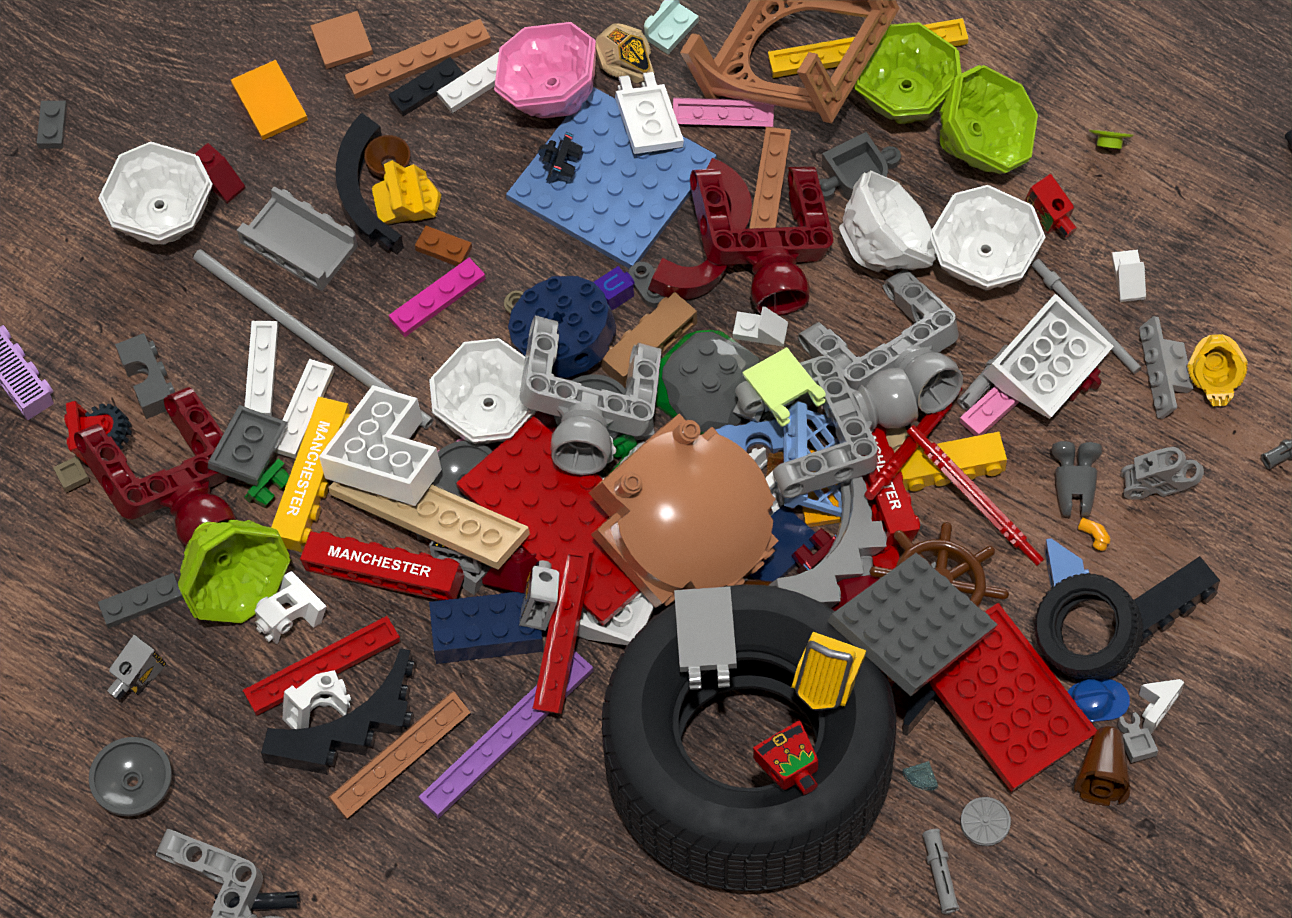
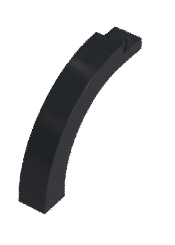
(348, 175)

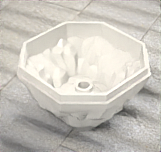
(156, 193)
(886, 226)
(987, 237)
(480, 392)

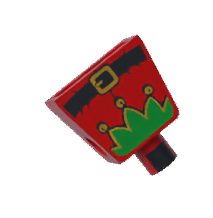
(1051, 206)
(788, 758)

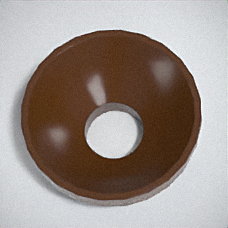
(386, 148)

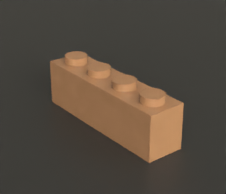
(659, 329)

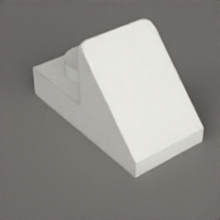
(1129, 275)
(762, 328)
(1161, 698)

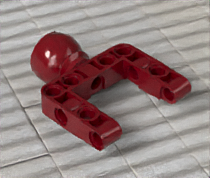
(777, 278)
(177, 488)

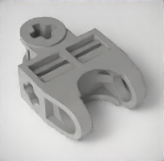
(1159, 474)

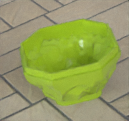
(909, 73)
(988, 121)
(231, 569)

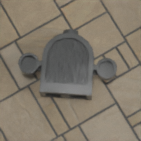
(850, 160)

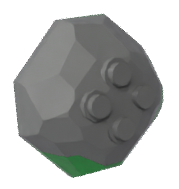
(701, 379)

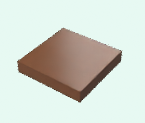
(341, 40)

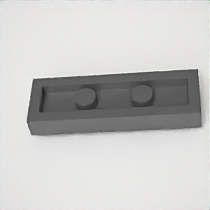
(140, 600)

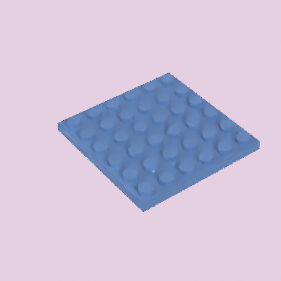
(615, 196)

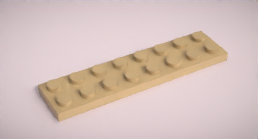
(445, 520)

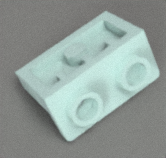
(669, 25)

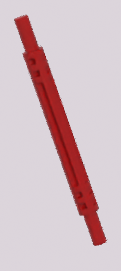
(904, 452)
(974, 495)

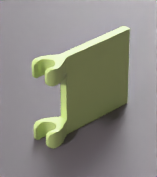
(781, 381)

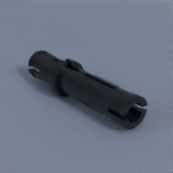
(271, 900)

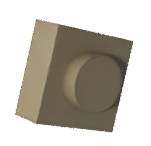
(71, 474)

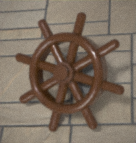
(945, 549)

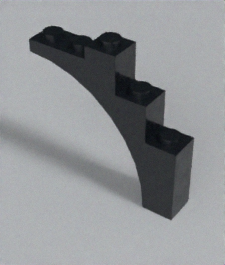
(317, 747)

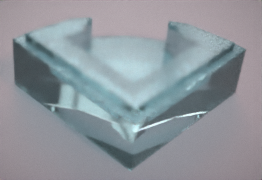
(921, 776)

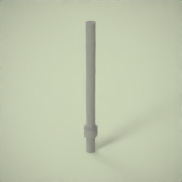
(1053, 281)

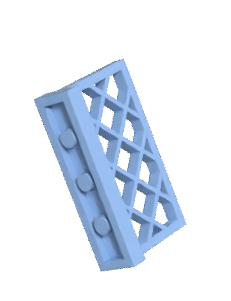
(795, 446)

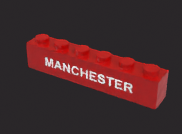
(892, 503)
(382, 566)

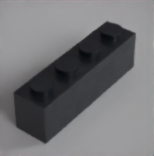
(1175, 597)

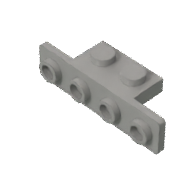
(1166, 367)

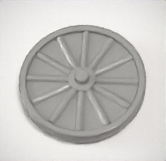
(985, 821)

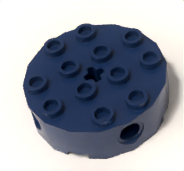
(582, 316)

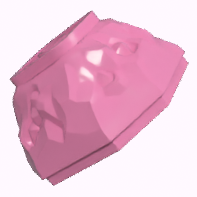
(547, 70)

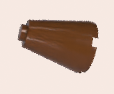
(1104, 769)

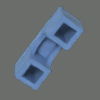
(765, 433)

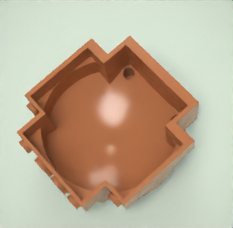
(686, 513)

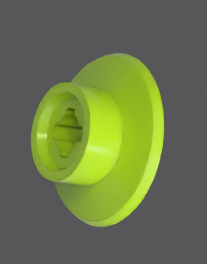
(1110, 139)

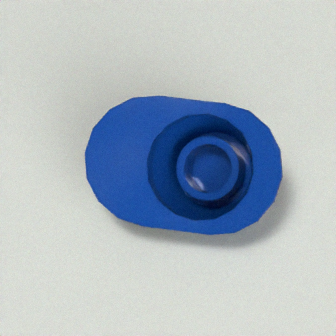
(1100, 699)

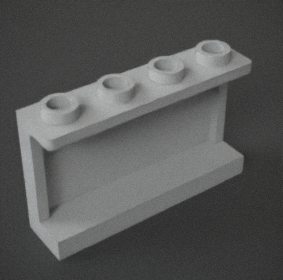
(299, 239)

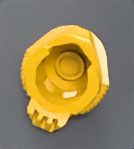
(1217, 368)

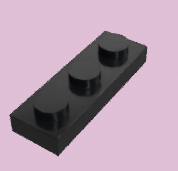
(424, 87)

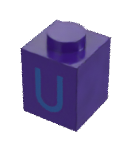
(616, 286)

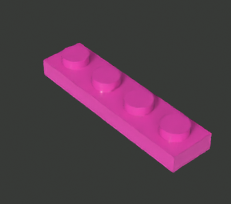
(437, 297)

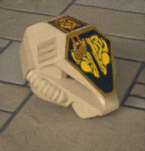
(624, 52)

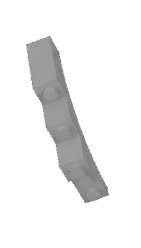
(855, 538)

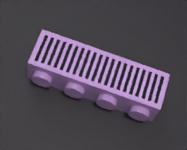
(21, 380)

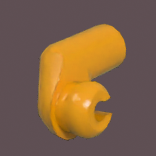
(1098, 531)

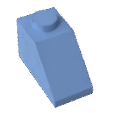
(1061, 562)

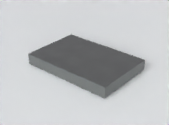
(247, 445)

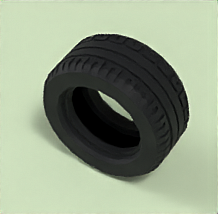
(1056, 607)

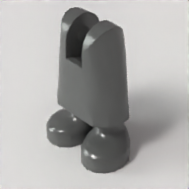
(1076, 480)

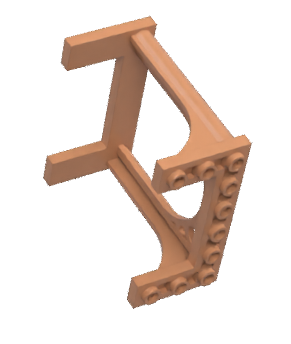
(820, 92)

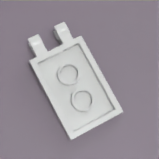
(648, 115)

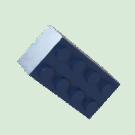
(481, 628)

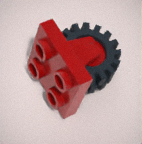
(108, 417)

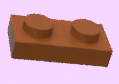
(443, 246)

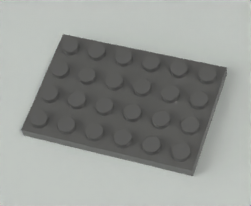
(912, 623)

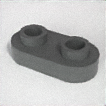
(642, 283)

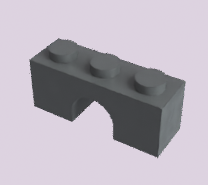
(137, 358)

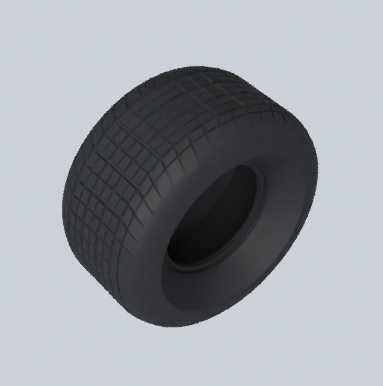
(738, 833)

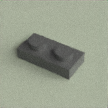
(52, 125)

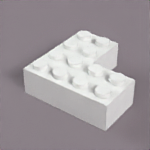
(376, 452)

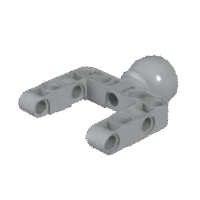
(931, 374)
(884, 401)
(582, 439)
(218, 866)

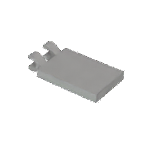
(705, 633)

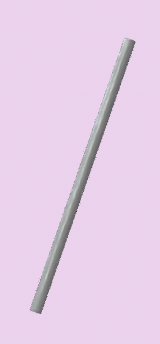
(295, 325)

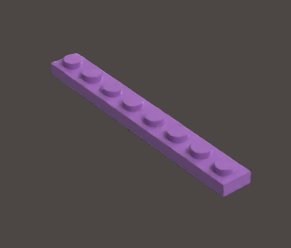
(494, 746)

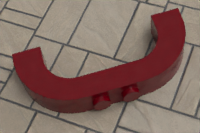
(700, 279)

